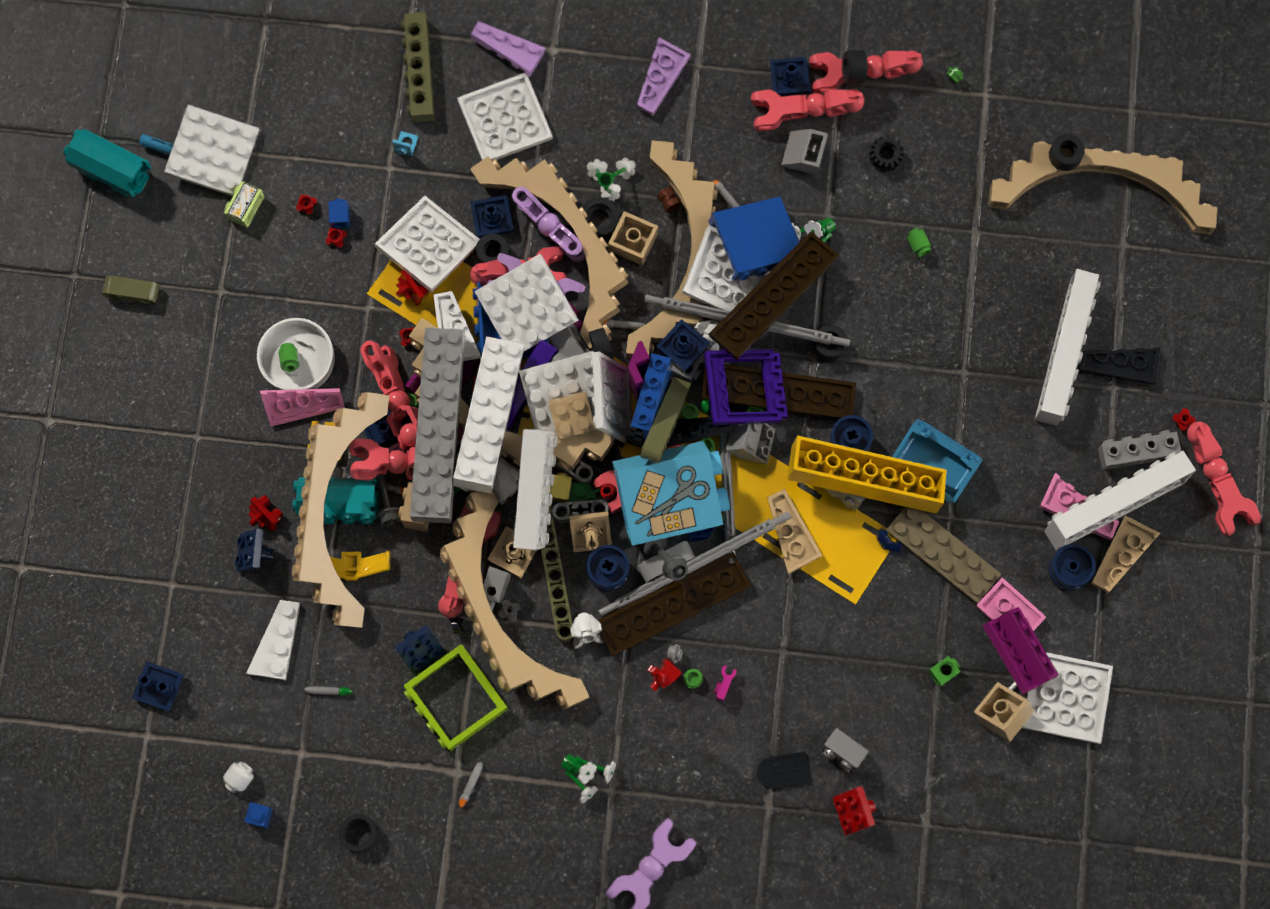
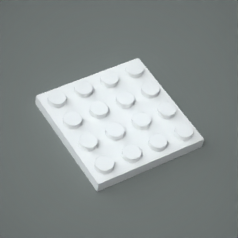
(505, 118)
(211, 150)
(427, 244)
(712, 276)
(527, 304)
(554, 381)
(611, 396)
(1073, 701)

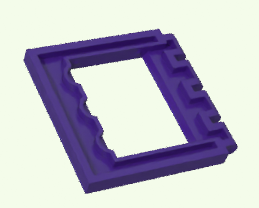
(772, 385)

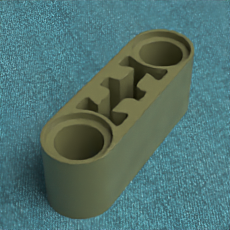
(130, 290)

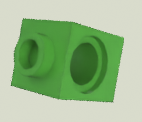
(938, 677)

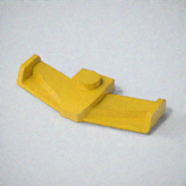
(353, 566)

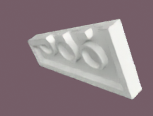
(450, 317)
(276, 645)

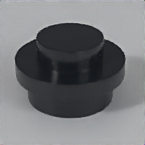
(459, 625)

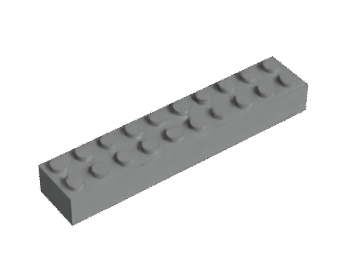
(437, 425)

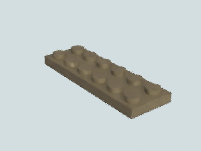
(943, 553)

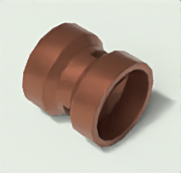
(669, 200)

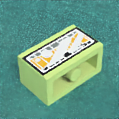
(244, 204)

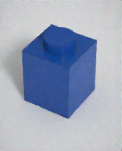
(339, 214)
(258, 815)

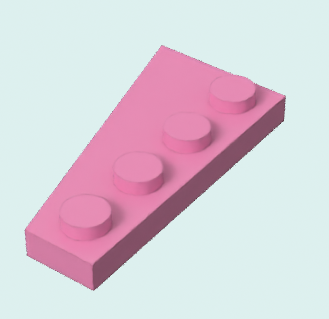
(292, 405)
(1062, 496)

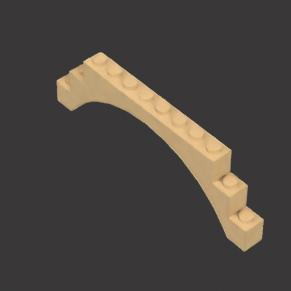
(1156, 173)
(543, 183)
(697, 203)
(568, 450)
(311, 553)
(508, 661)

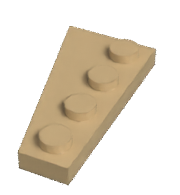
(793, 536)
(1124, 550)

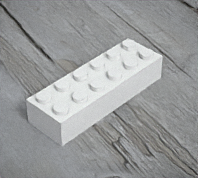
(534, 489)

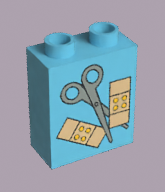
(671, 495)

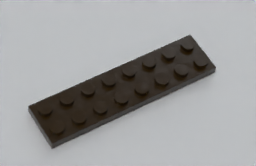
(773, 295)
(802, 393)
(673, 604)

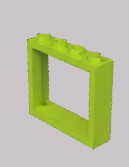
(432, 724)

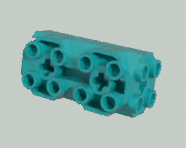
(107, 163)
(345, 500)

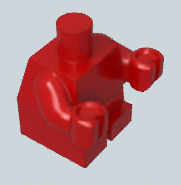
(664, 675)

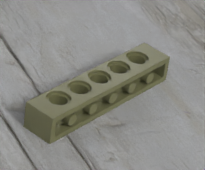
(418, 23)

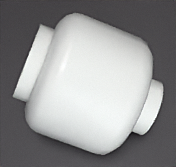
(238, 777)

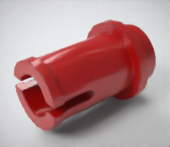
(607, 488)

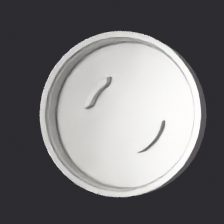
(314, 354)

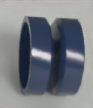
(852, 427)
(608, 556)
(1082, 567)

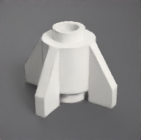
(704, 329)
(586, 630)

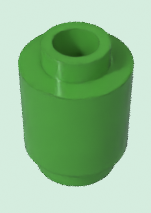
(919, 242)
(288, 357)

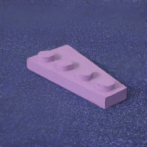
(515, 49)
(664, 70)

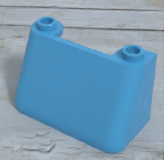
(933, 448)

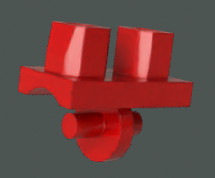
(409, 289)
(261, 515)

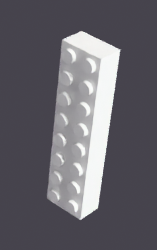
(1067, 347)
(488, 415)
(1119, 500)

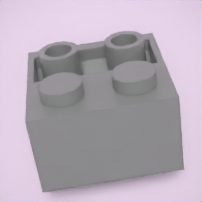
(805, 150)
(751, 442)
(844, 750)

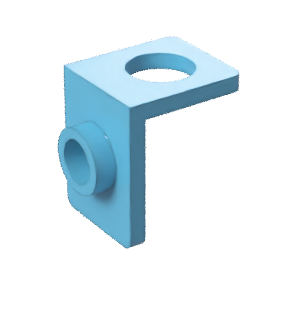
(405, 148)

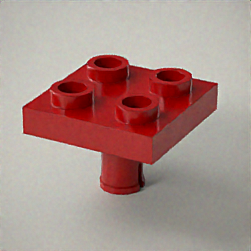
(854, 810)

